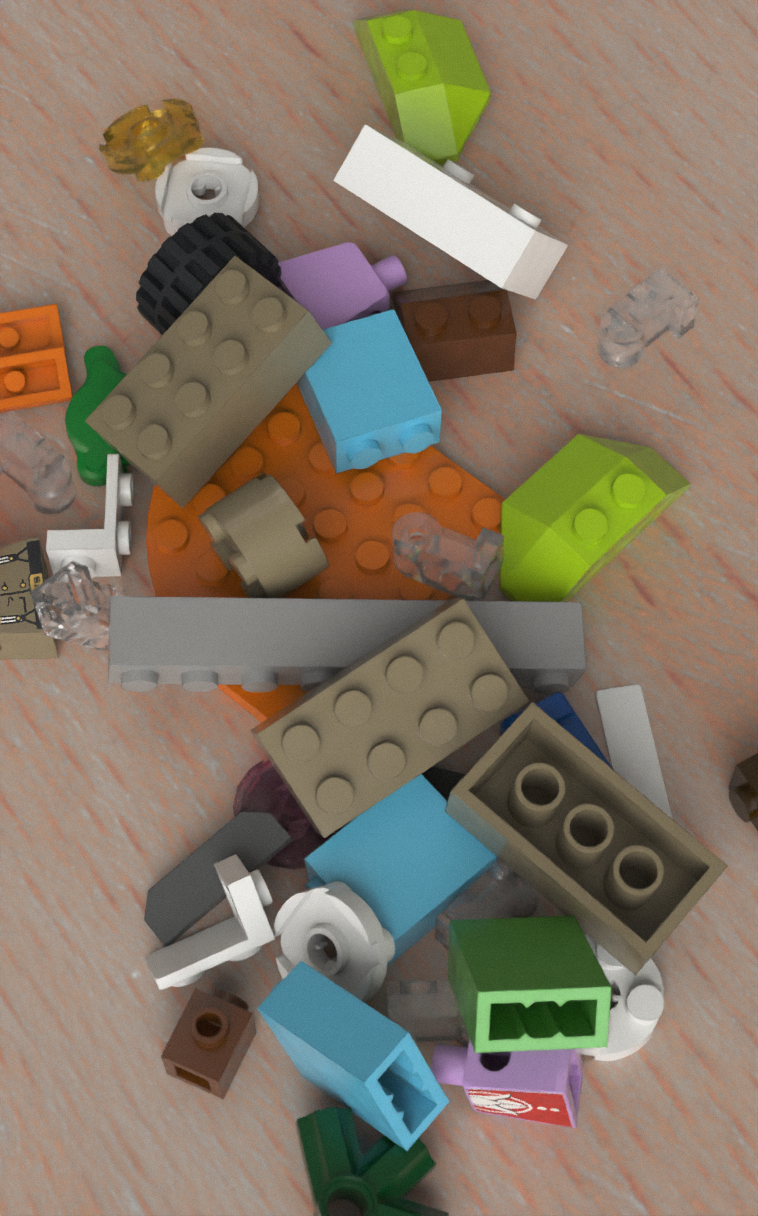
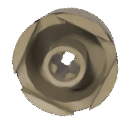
(263, 539)

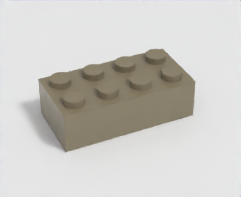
(209, 381)
(389, 716)
(584, 837)

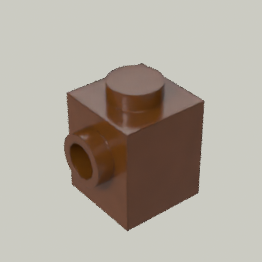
(210, 1041)

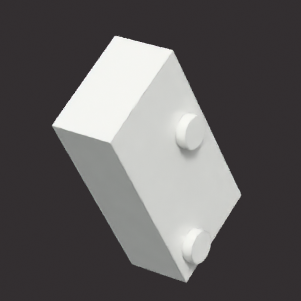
(451, 212)

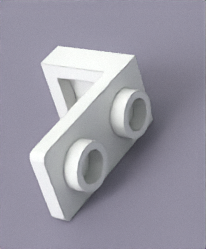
(104, 547)
(229, 940)

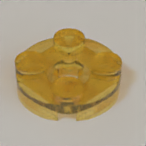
(147, 140)

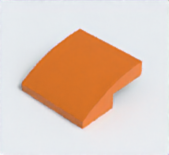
(33, 359)

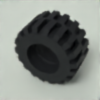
(192, 261)

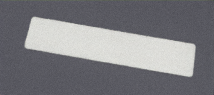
(632, 742)

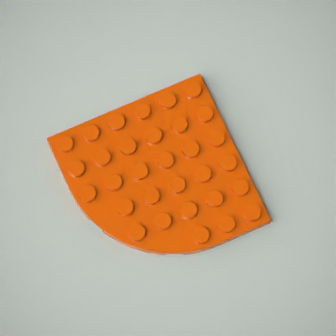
(344, 510)

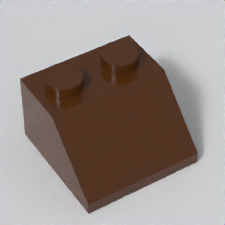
(459, 328)

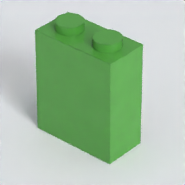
(528, 984)

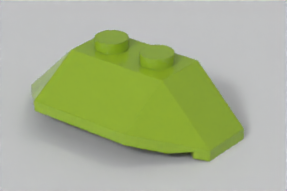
(425, 79)
(580, 515)

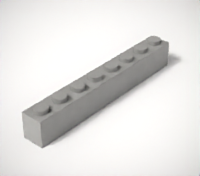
(312, 639)

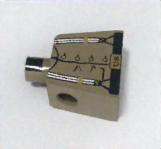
(21, 633)

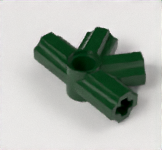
(370, 1181)

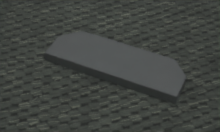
(194, 885)

